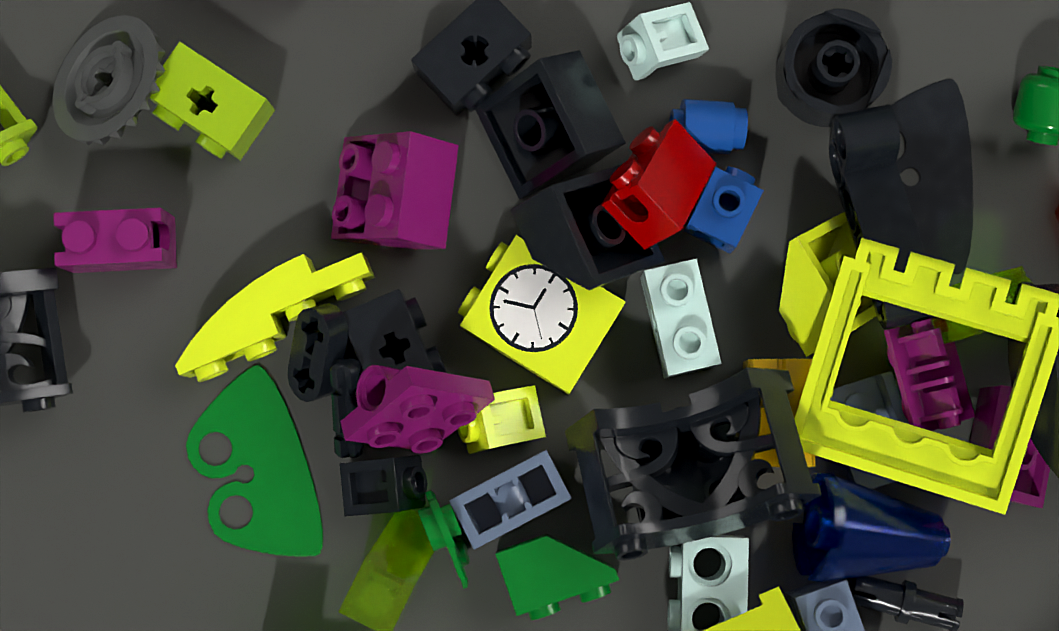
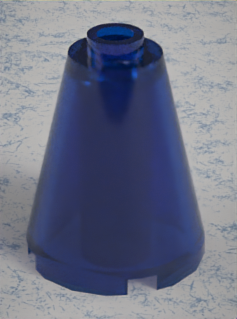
(864, 533)

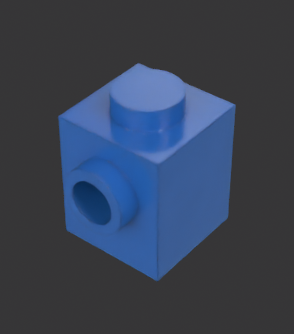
(724, 208)

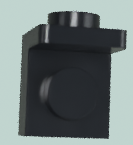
(383, 485)

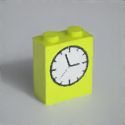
(538, 316)

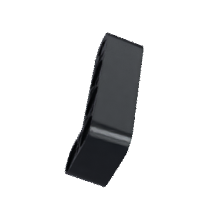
(872, 193)

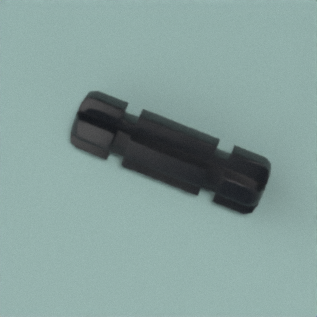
(344, 380)

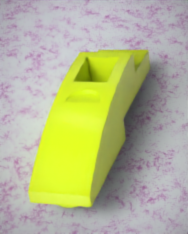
(251, 321)

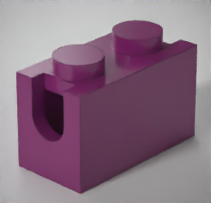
(116, 240)

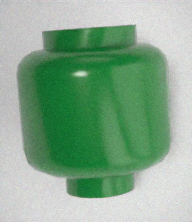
(1038, 105)

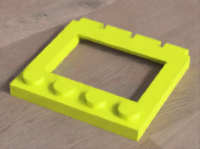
(904, 450)

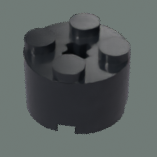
(861, 62)

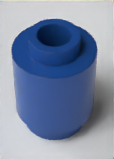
(713, 124)

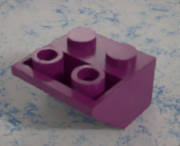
(395, 190)

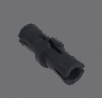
(907, 602)

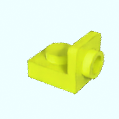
(506, 421)

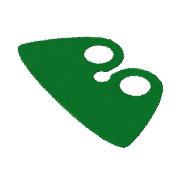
(282, 489)

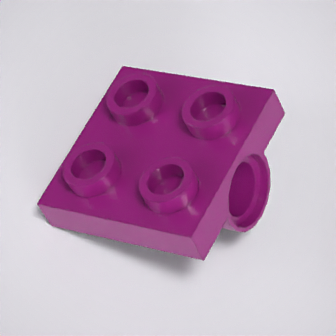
(413, 407)

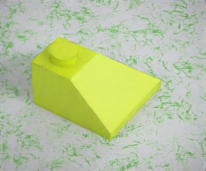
(811, 277)

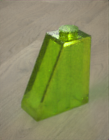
(390, 574)

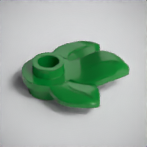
(445, 531)

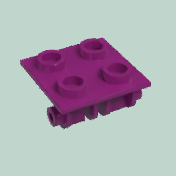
(928, 376)

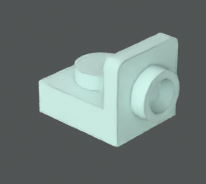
(661, 39)

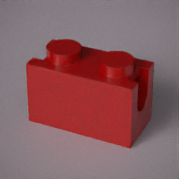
(658, 183)

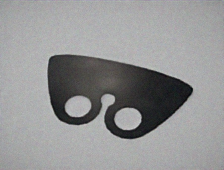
(940, 150)

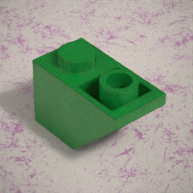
(549, 571)

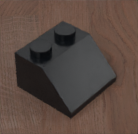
(549, 123)
(578, 236)

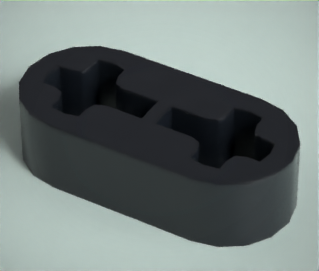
(317, 341)

